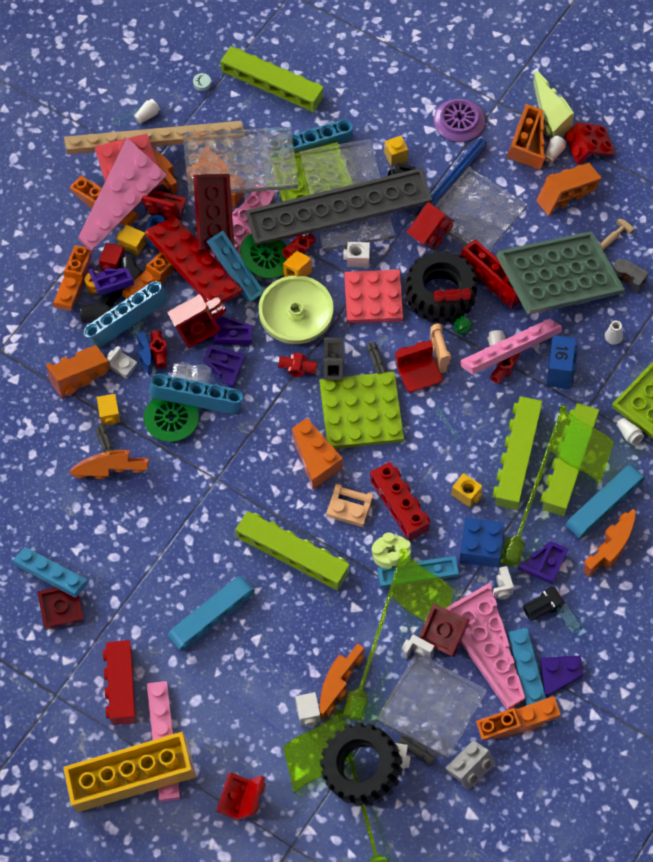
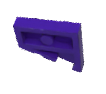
(111, 280)
(233, 332)
(224, 364)
(545, 562)
(560, 671)

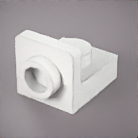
(121, 363)
(505, 584)
(417, 645)

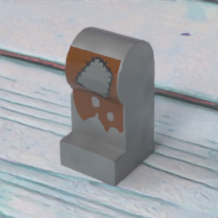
(631, 274)

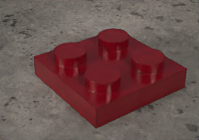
(59, 608)
(444, 629)

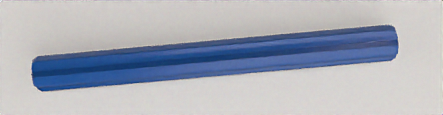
(457, 171)

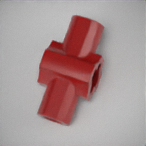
(299, 244)
(158, 343)
(297, 365)
(504, 368)

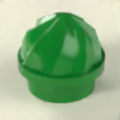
(462, 325)

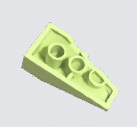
(556, 111)

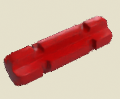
(452, 295)

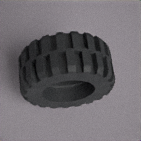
(440, 266)
(342, 746)

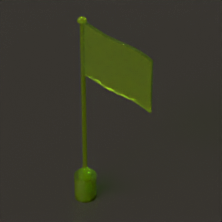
(575, 445)
(414, 591)
(304, 766)

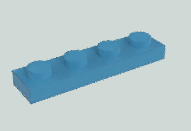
(235, 266)
(441, 567)
(50, 572)
(526, 665)

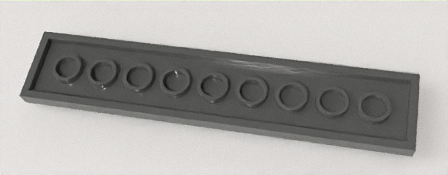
(338, 206)

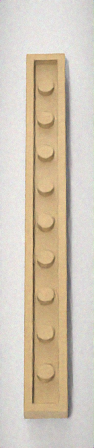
(157, 136)

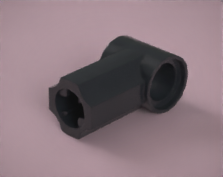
(546, 602)

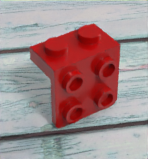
(587, 140)
(164, 204)
(417, 366)
(240, 796)

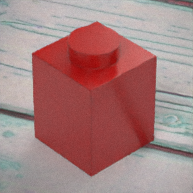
(111, 256)

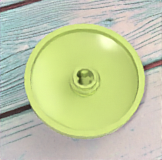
(296, 309)

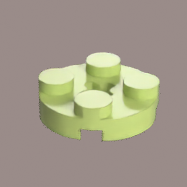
(386, 543)

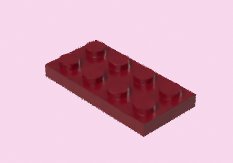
(212, 207)

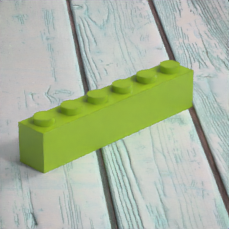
(272, 78)
(518, 453)
(565, 476)
(292, 550)

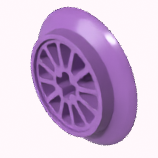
(445, 116)

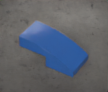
(144, 354)

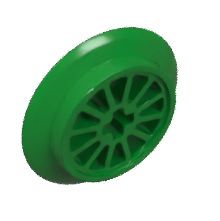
(275, 259)
(156, 406)

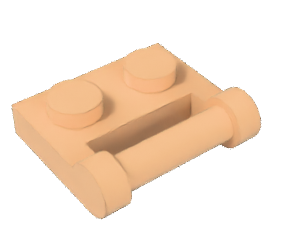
(440, 351)
(348, 511)

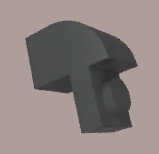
(333, 358)

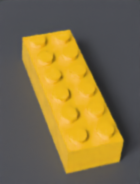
(129, 772)

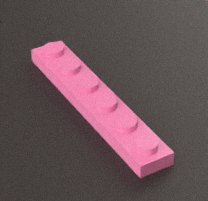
(511, 346)
(161, 727)

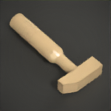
(624, 225)

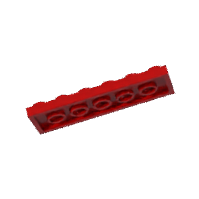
(194, 265)

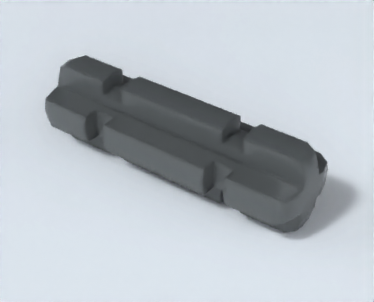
(376, 358)
(104, 439)
(418, 750)

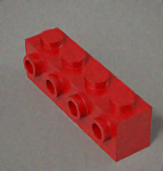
(490, 272)
(400, 501)

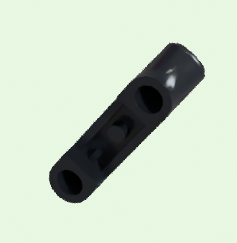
(92, 312)

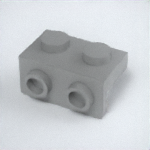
(471, 765)

